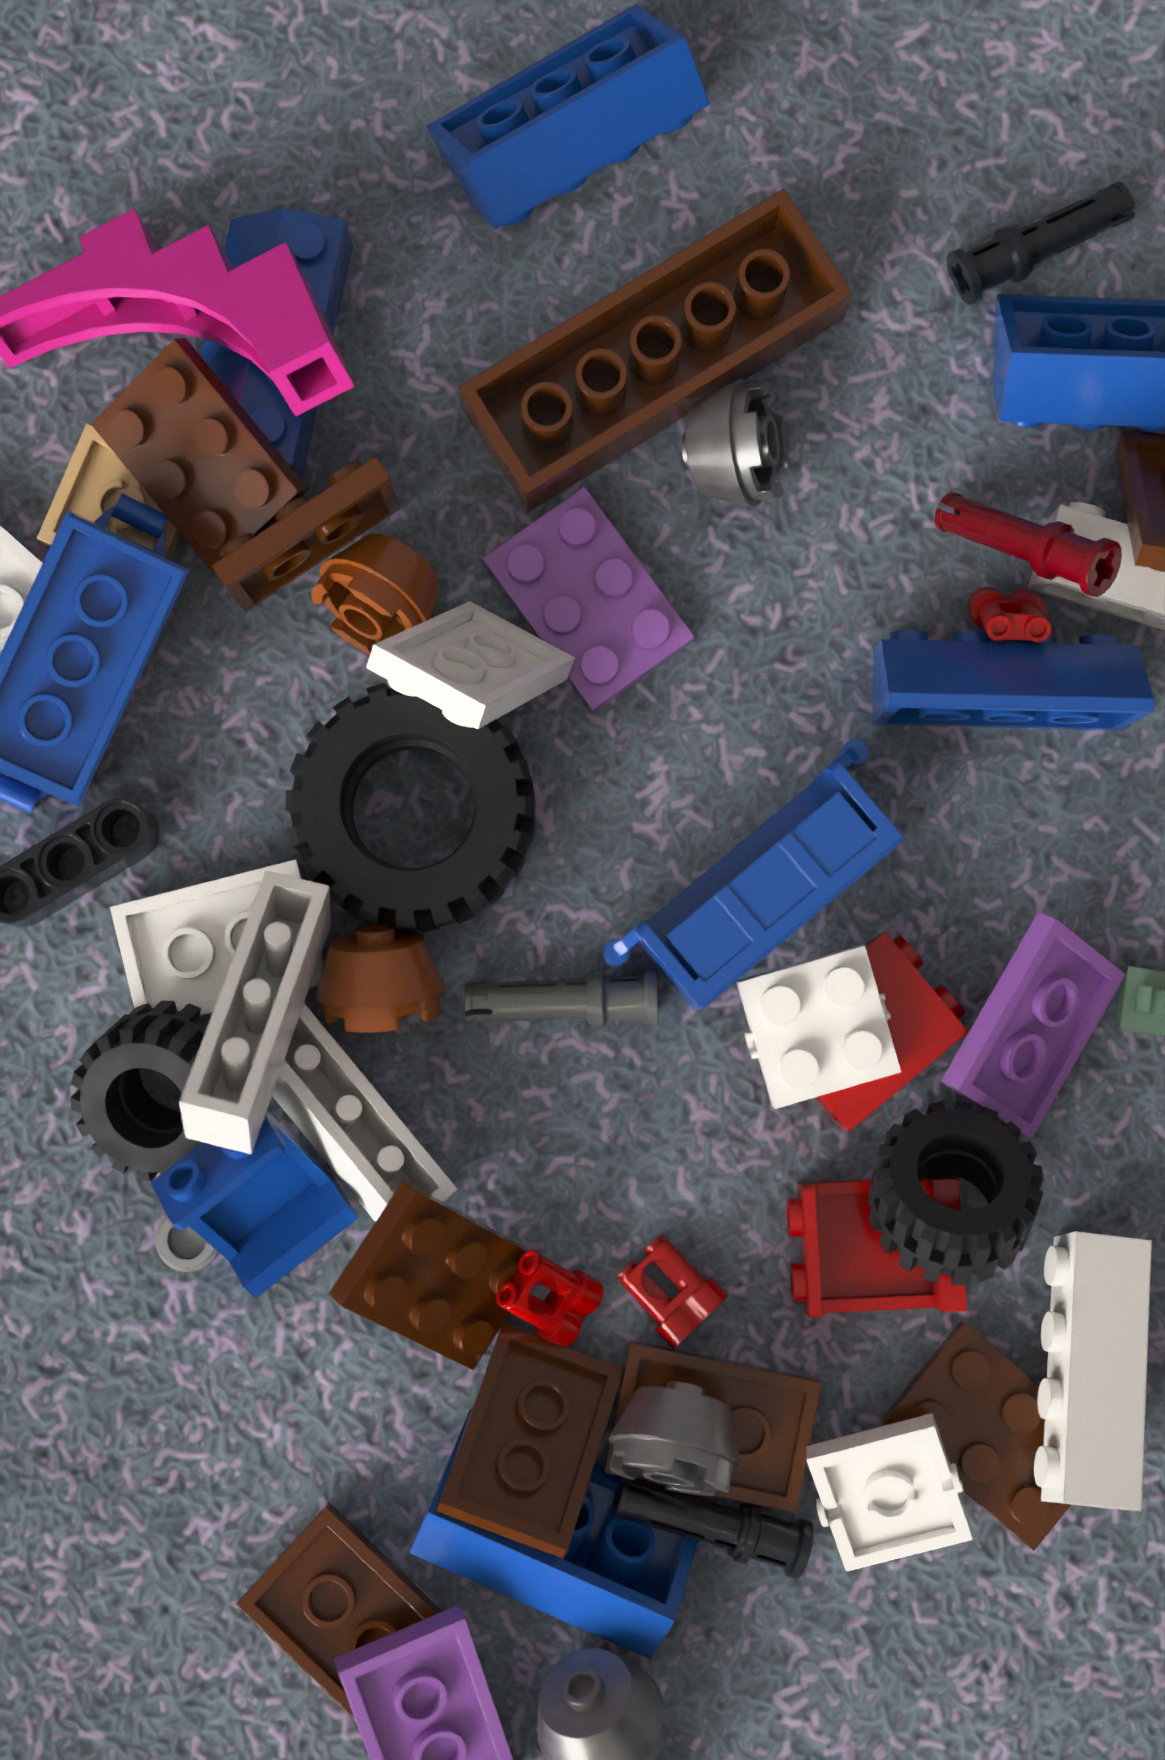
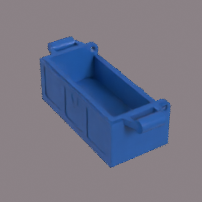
(80, 651)
(766, 885)

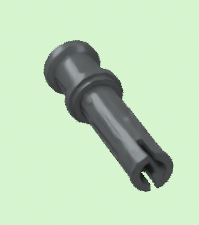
(593, 998)

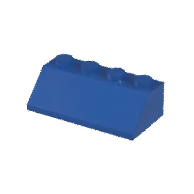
(570, 115)
(324, 254)
(1080, 361)
(1009, 682)
(612, 1582)

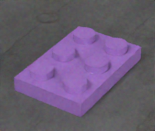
(588, 598)
(1034, 1025)
(423, 1694)

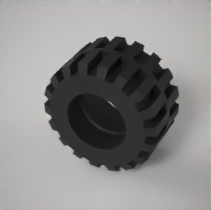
(112, 1096)
(965, 1147)

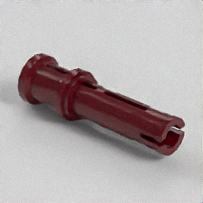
(1050, 548)

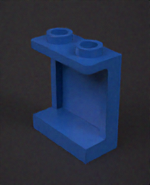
(257, 1207)

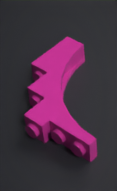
(187, 289)

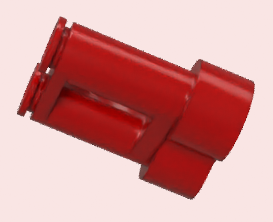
(1010, 616)
(689, 1308)
(563, 1310)

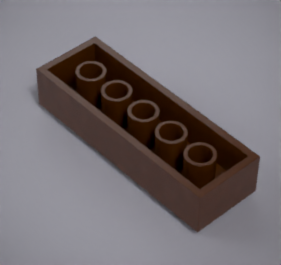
(655, 349)

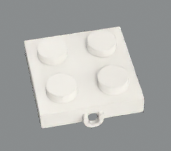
(818, 1026)
(889, 1492)

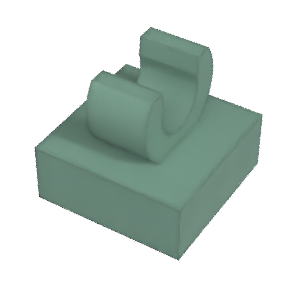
(1142, 1002)

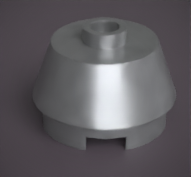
(735, 444)
(676, 1439)
(599, 1709)

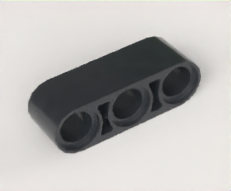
(102, 861)

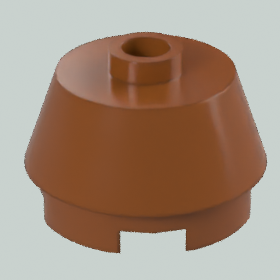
(376, 590)
(379, 979)

